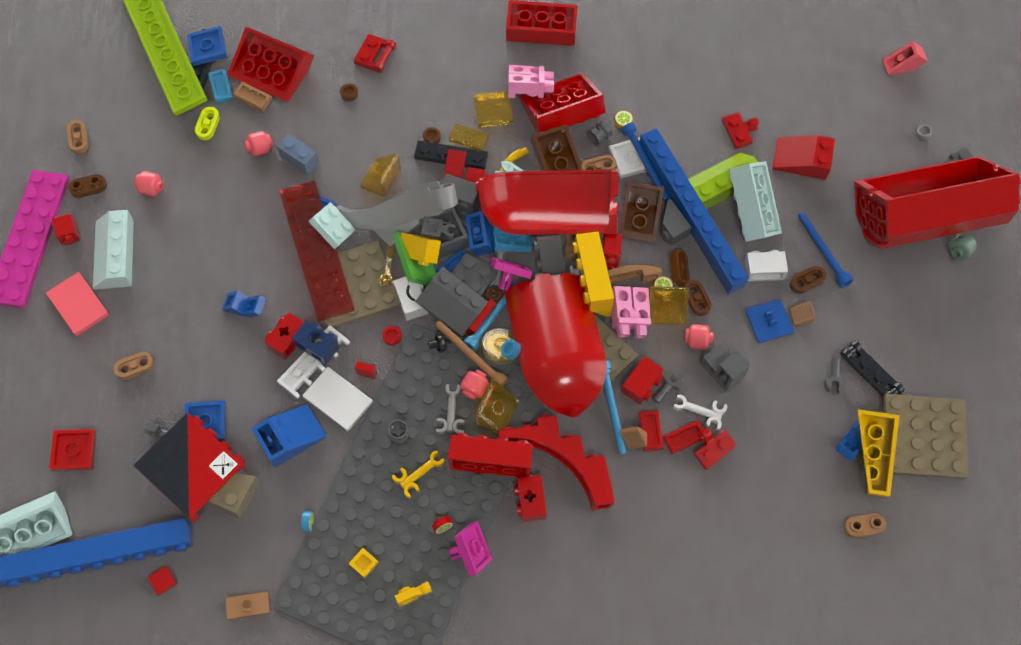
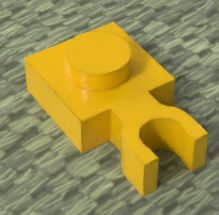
(409, 594)

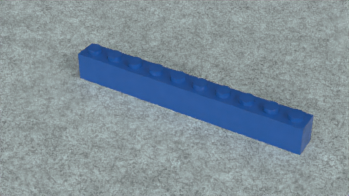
(690, 205)
(95, 552)

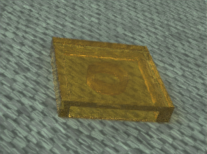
(493, 109)

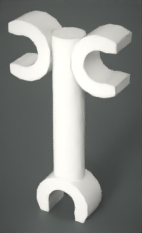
(713, 414)

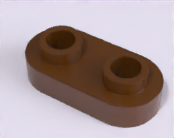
(87, 186)
(679, 267)
(806, 280)
(699, 298)

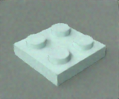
(332, 225)

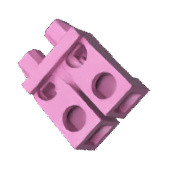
(529, 81)
(630, 311)

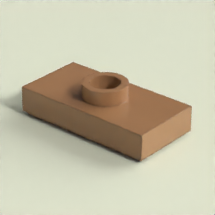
(252, 96)
(248, 605)

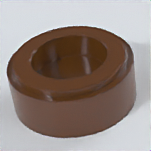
(349, 92)
(432, 135)

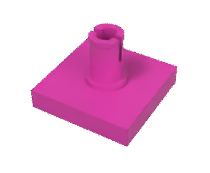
(509, 270)
(471, 548)

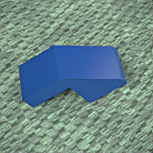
(243, 305)
(851, 443)

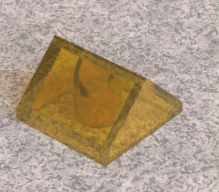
(382, 174)
(668, 305)
(495, 408)

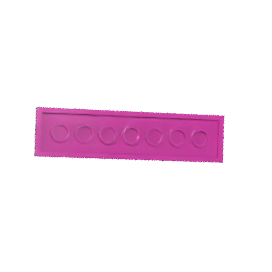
(30, 236)

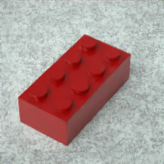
(541, 22)
(490, 455)

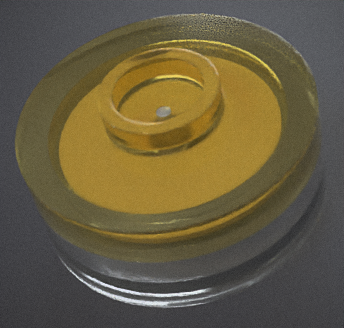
(492, 346)

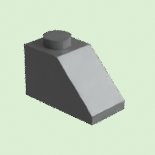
(674, 224)

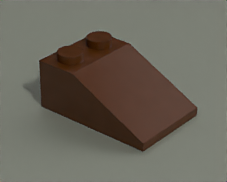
(555, 149)
(641, 211)

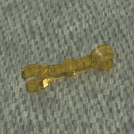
(390, 254)

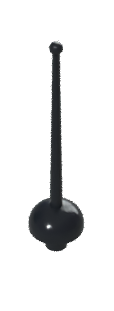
(440, 342)

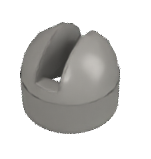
(920, 131)

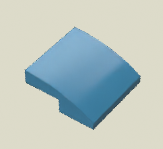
(510, 242)

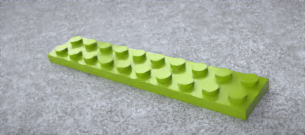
(166, 54)

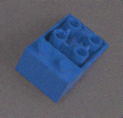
(288, 434)

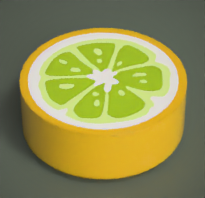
(623, 118)
(663, 282)

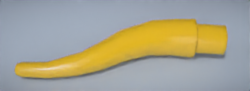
(516, 155)

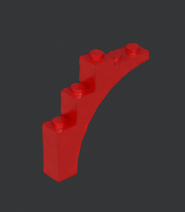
(590, 471)

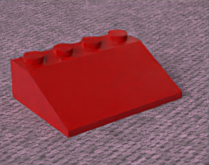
(269, 64)
(570, 104)

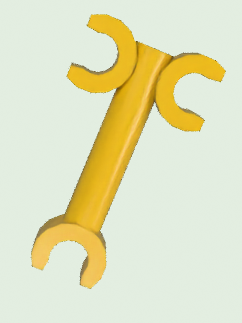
(407, 482)

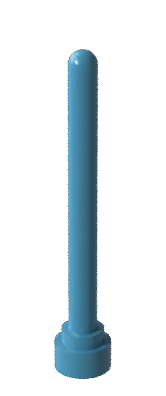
(473, 340)
(613, 410)

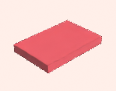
(77, 304)

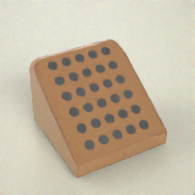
(802, 314)
(634, 437)

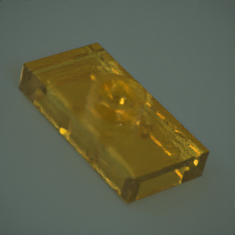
(468, 137)

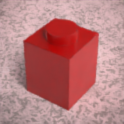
(66, 229)

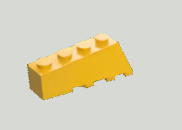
(594, 273)
(879, 447)

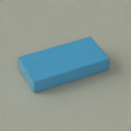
(220, 86)

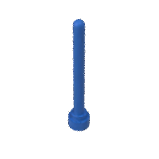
(629, 131)
(843, 278)

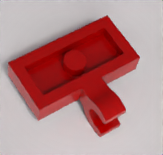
(738, 130)
(714, 447)

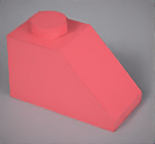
(905, 59)

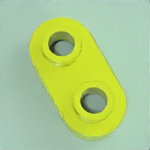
(207, 125)

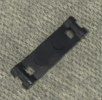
(870, 370)

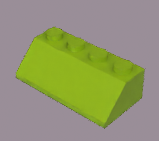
(715, 183)

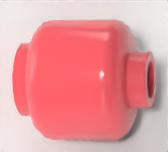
(258, 143)
(149, 183)
(699, 336)
(474, 384)

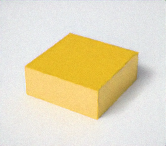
(363, 563)

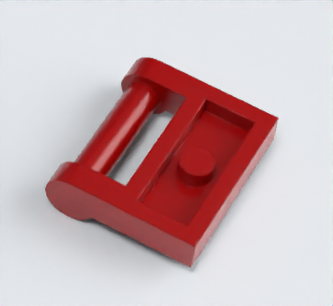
(369, 51)

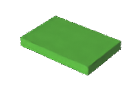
(414, 272)

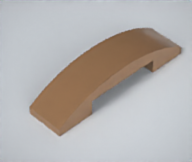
(645, 272)

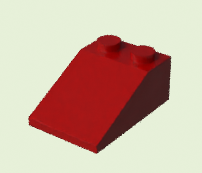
(804, 155)

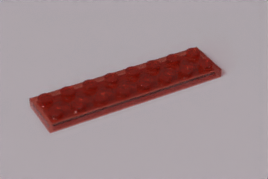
(317, 257)

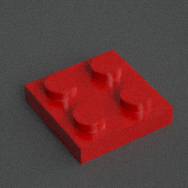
(72, 449)

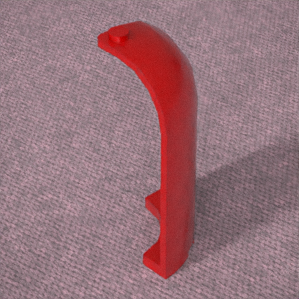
(551, 201)
(558, 342)

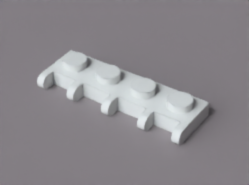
(305, 367)

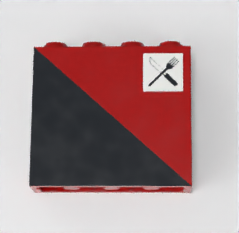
(189, 465)

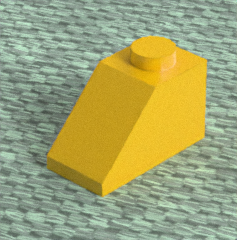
(421, 248)

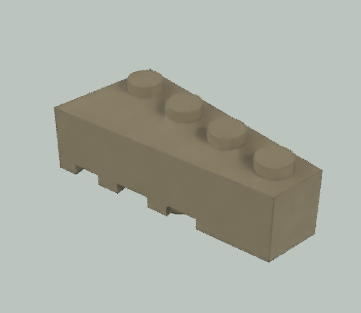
(235, 495)

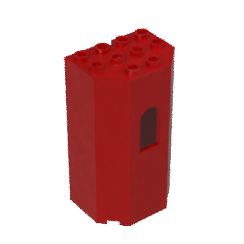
(936, 201)

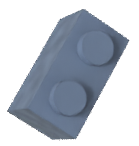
(298, 154)

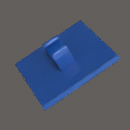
(769, 321)

